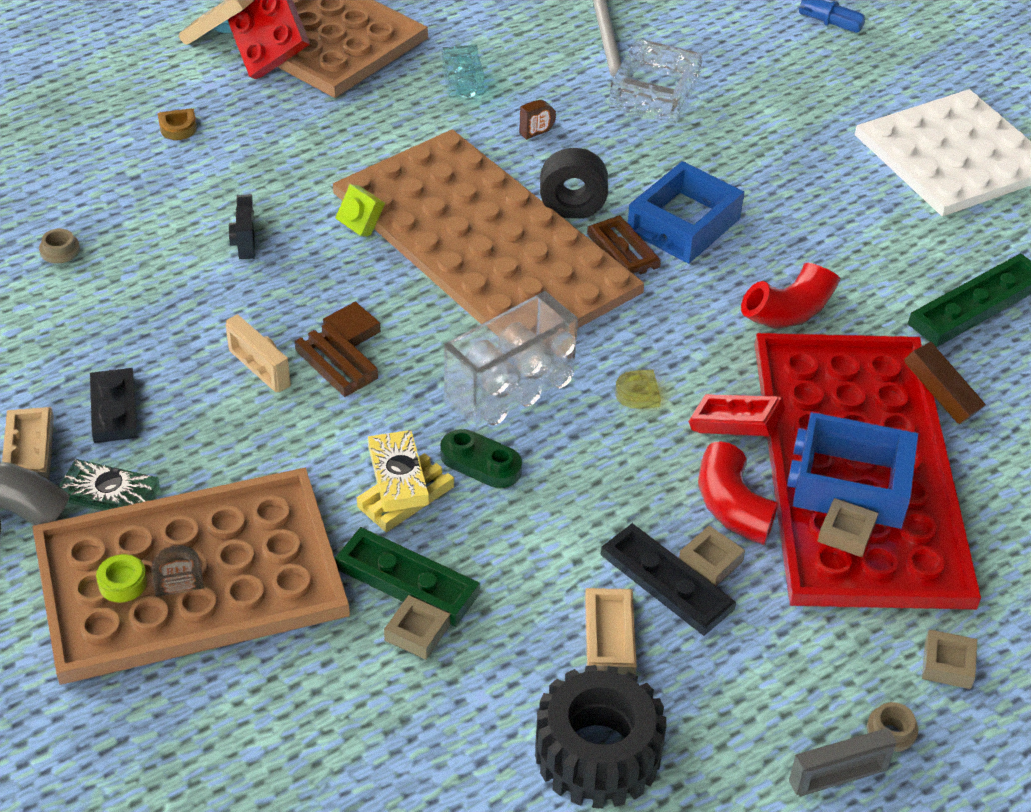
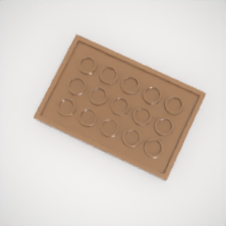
(260, 565)

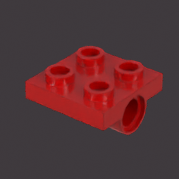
(268, 35)

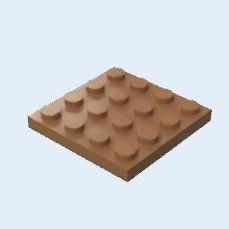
(350, 42)

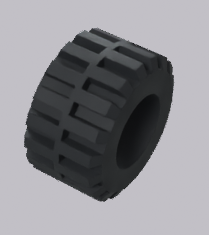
(592, 768)

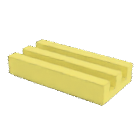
(371, 503)

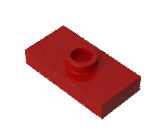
(737, 414)

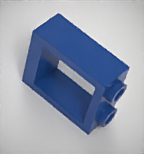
(683, 238)
(860, 443)

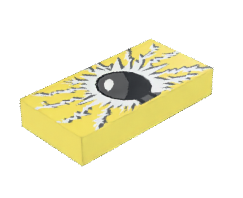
(398, 471)

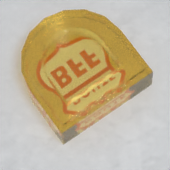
(638, 389)

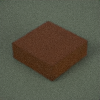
(354, 323)

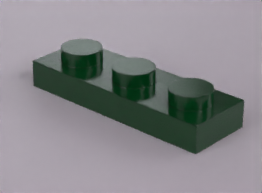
(406, 573)

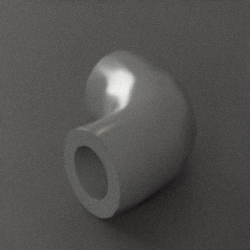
(30, 494)

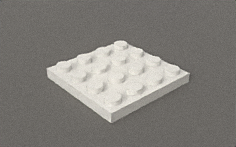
(952, 151)

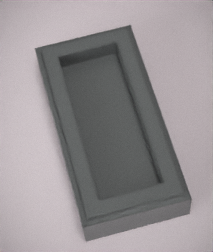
(842, 762)

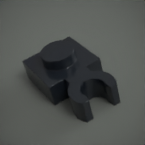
(242, 231)

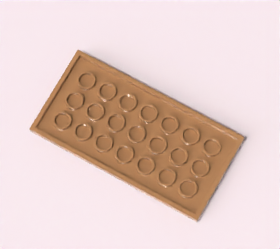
(487, 233)

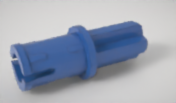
(833, 14)

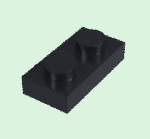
(113, 405)

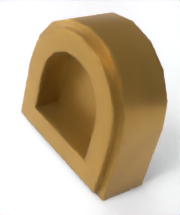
(177, 124)

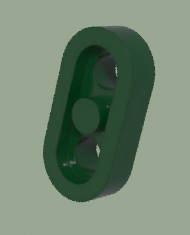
(480, 457)

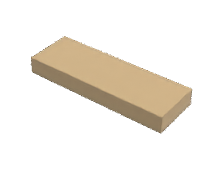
(212, 19)

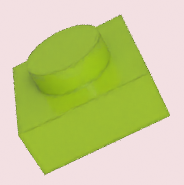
(360, 210)

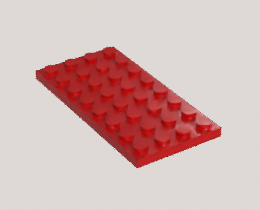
(866, 382)

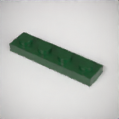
(973, 301)

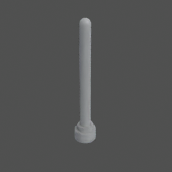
(607, 35)

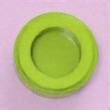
(121, 578)

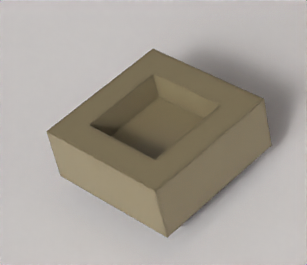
(848, 527)
(712, 555)
(417, 627)
(949, 659)

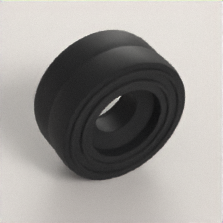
(574, 164)

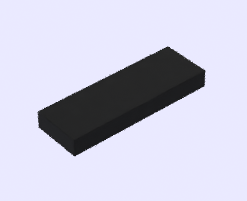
(668, 579)

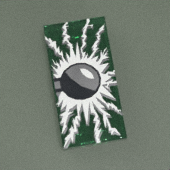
(107, 486)

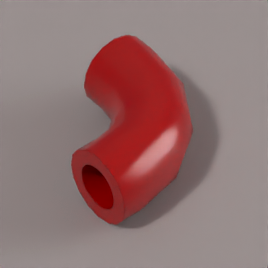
(793, 304)
(729, 498)

